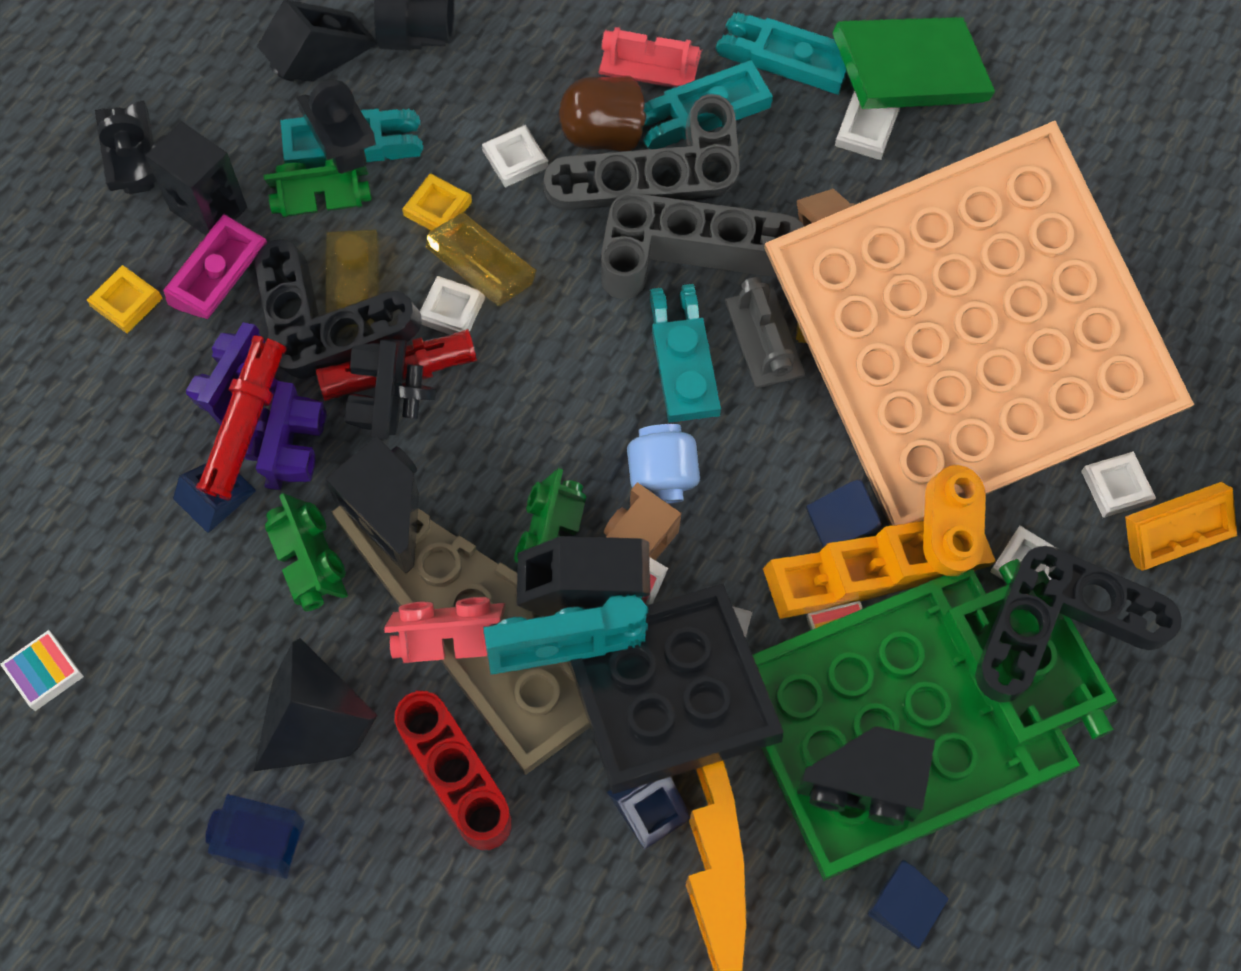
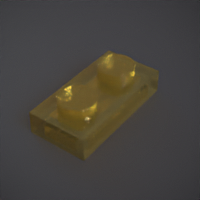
(480, 259)
(351, 268)

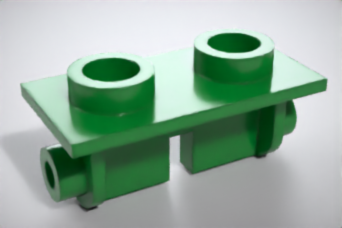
(299, 185)
(553, 509)
(298, 531)

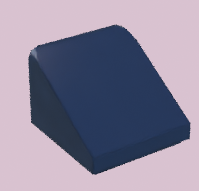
(204, 508)
(844, 514)
(652, 810)
(908, 904)

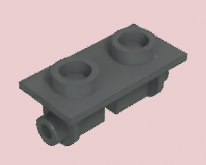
(764, 334)

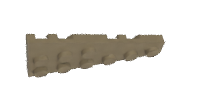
(527, 709)

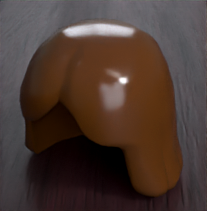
(603, 113)

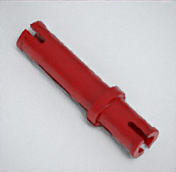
(432, 354)
(248, 398)

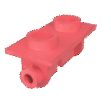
(658, 62)
(424, 628)

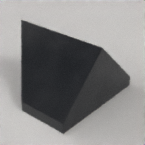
(310, 714)

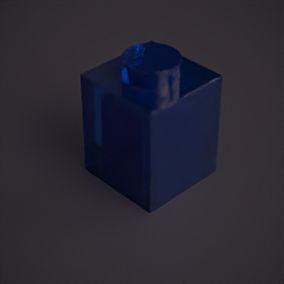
(254, 835)

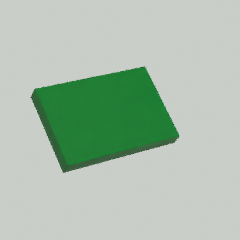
(912, 62)

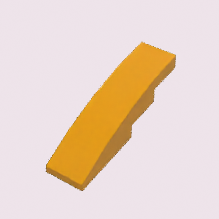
(855, 570)
(720, 889)

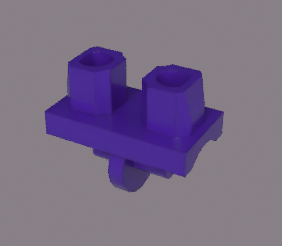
(230, 352)
(275, 433)

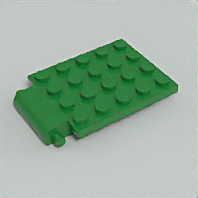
(914, 672)

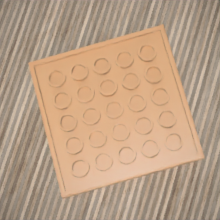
(977, 323)

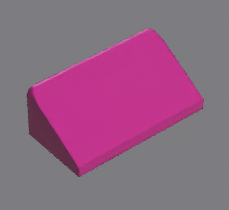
(213, 268)

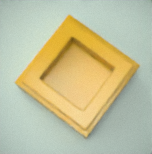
(436, 203)
(124, 299)

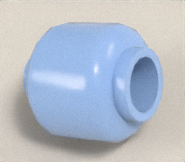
(664, 461)

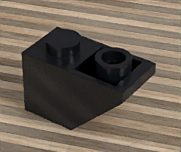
(581, 573)
(875, 773)

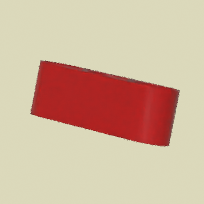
(445, 744)

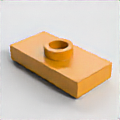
(1181, 526)

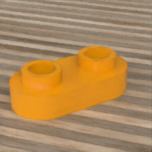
(952, 516)

